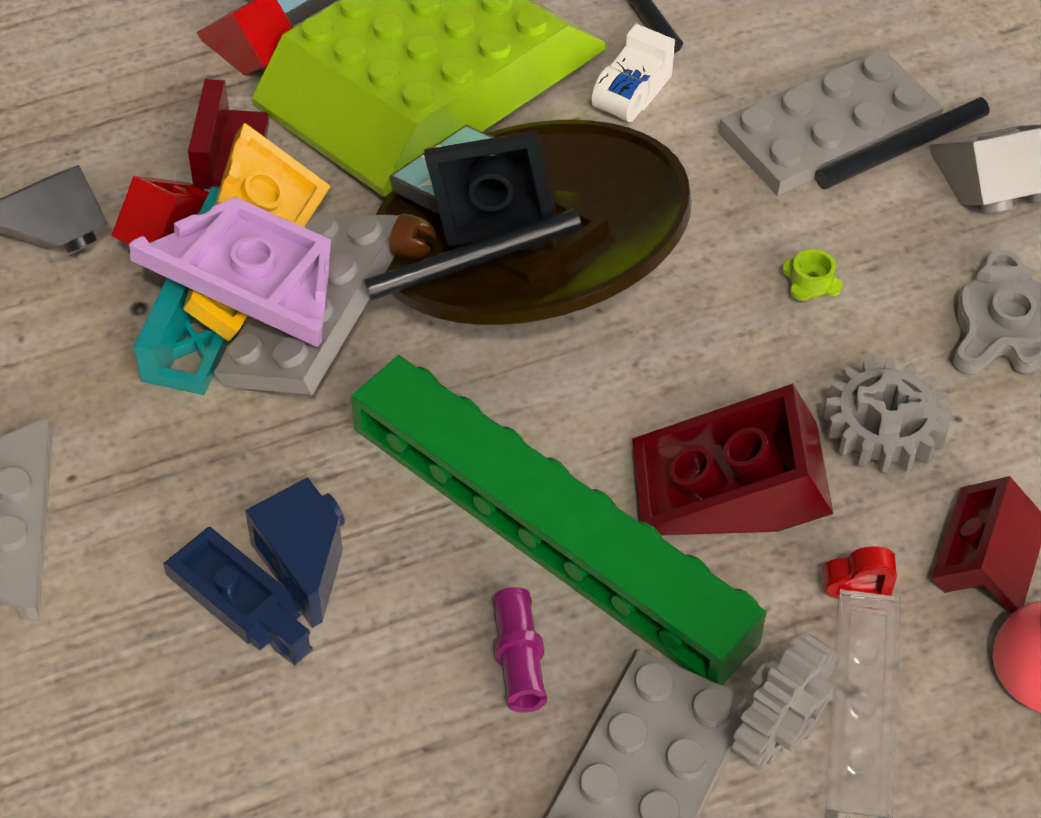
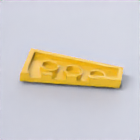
(271, 181)

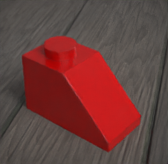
(248, 34)
(154, 207)

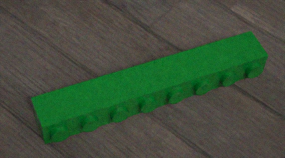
(559, 521)

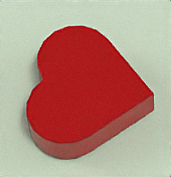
(865, 570)

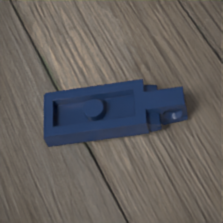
(240, 594)

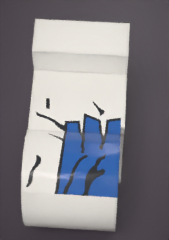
(635, 74)

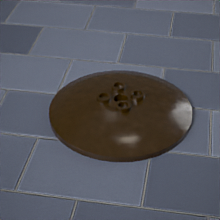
(631, 215)

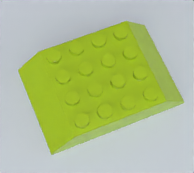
(402, 75)

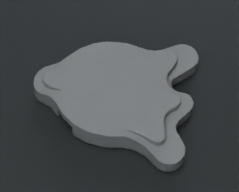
(1000, 316)

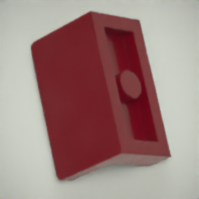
(215, 133)
(991, 542)

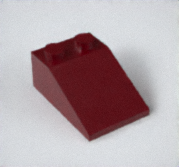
(734, 469)

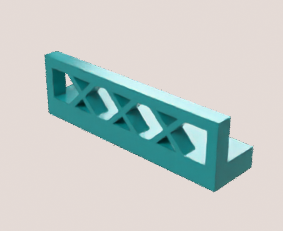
(164, 335)

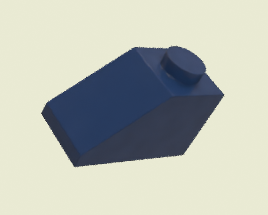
(300, 544)

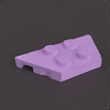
(249, 264)

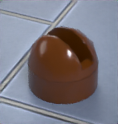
(410, 237)

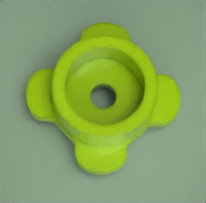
(812, 275)

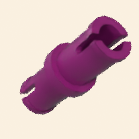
(519, 650)

